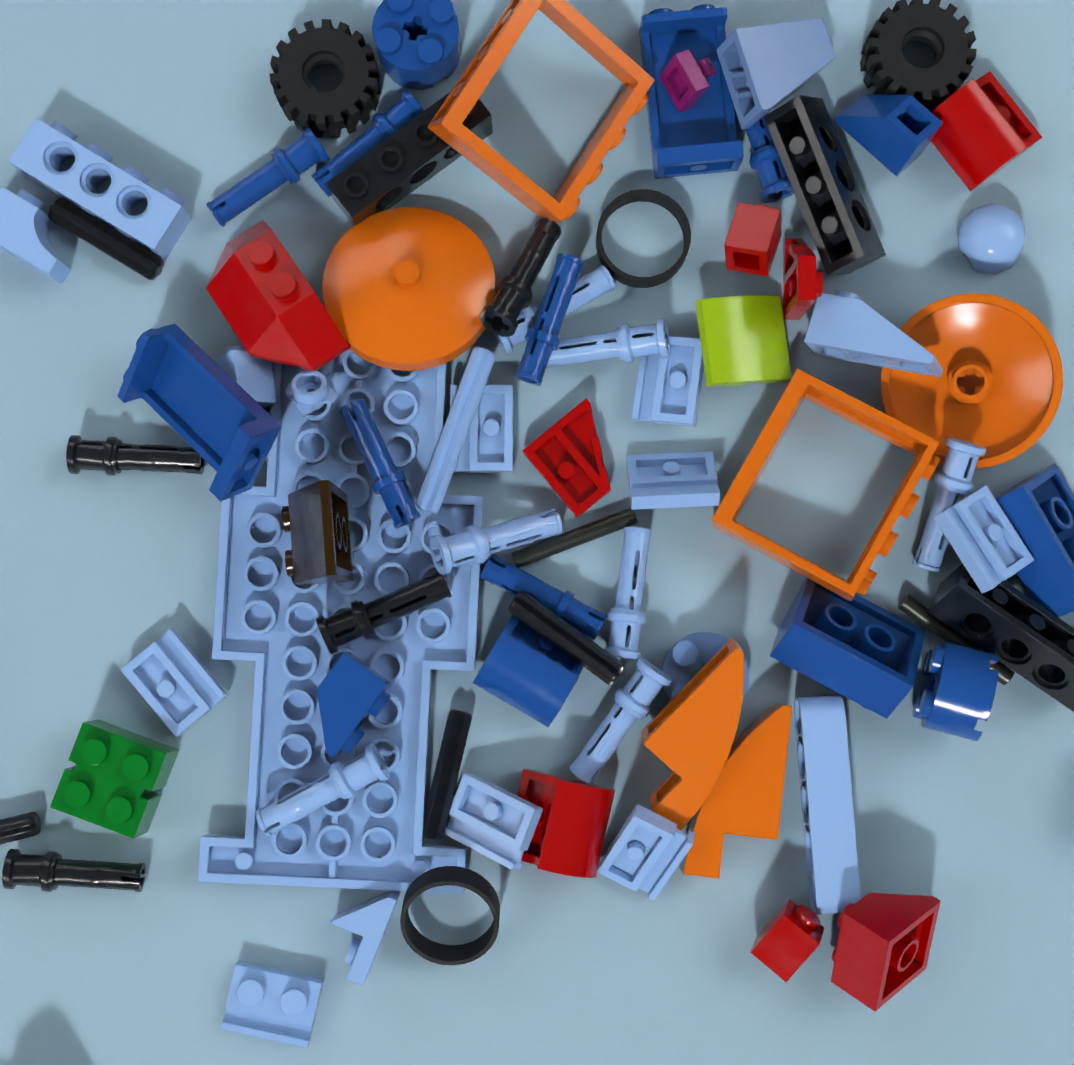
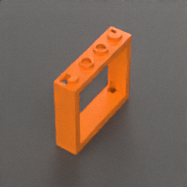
(482, 68)
(861, 414)

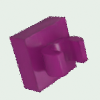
(686, 79)

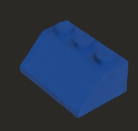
(1044, 520)
(850, 647)

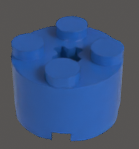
(423, 61)
(957, 691)

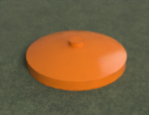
(409, 288)
(995, 382)

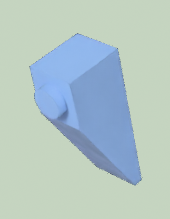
(854, 332)

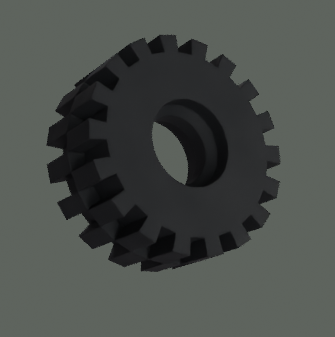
(923, 23)
(334, 108)

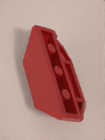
(273, 303)

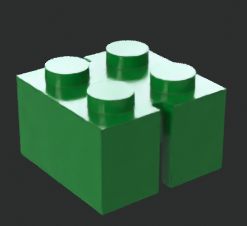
(112, 776)

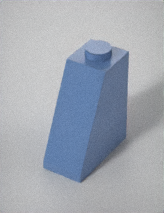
(772, 63)

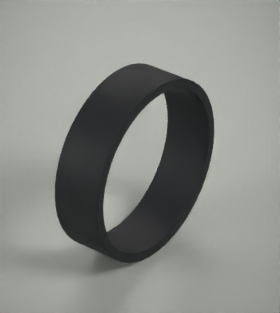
(655, 197)
(442, 953)

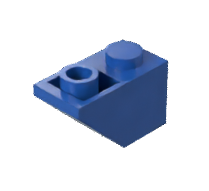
(890, 127)
(346, 699)

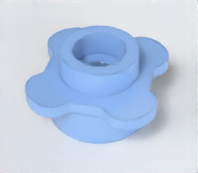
(310, 391)

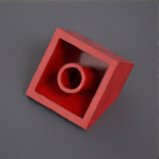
(883, 945)

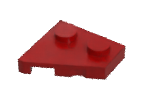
(800, 278)
(572, 459)

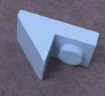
(370, 921)

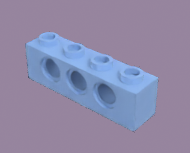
(41, 157)

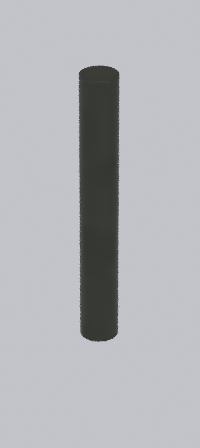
(574, 537)
(920, 614)

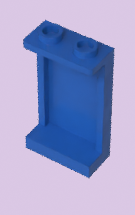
(703, 136)
(201, 407)

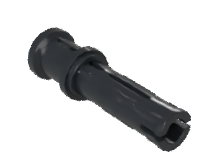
(515, 290)
(116, 456)
(363, 618)
(52, 871)

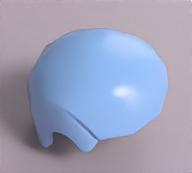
(992, 238)

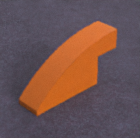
(697, 734)
(746, 793)

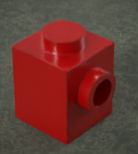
(753, 239)
(788, 939)

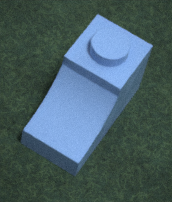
(26, 233)

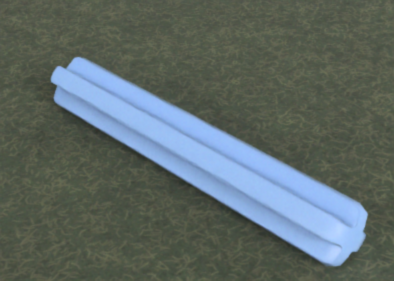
(455, 430)

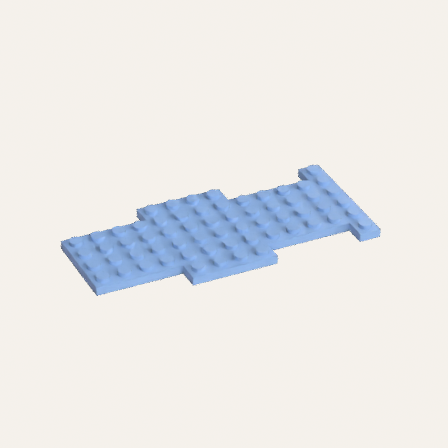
(272, 621)

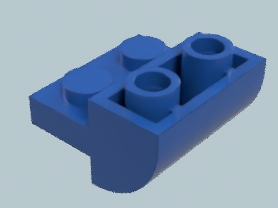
(528, 672)

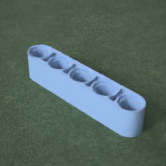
(827, 803)

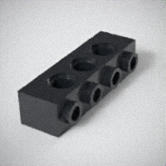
(400, 164)
(824, 185)
(1013, 628)

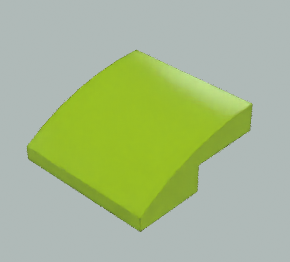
(743, 340)

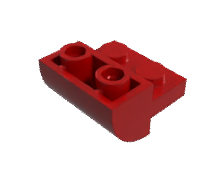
(982, 130)
(570, 825)

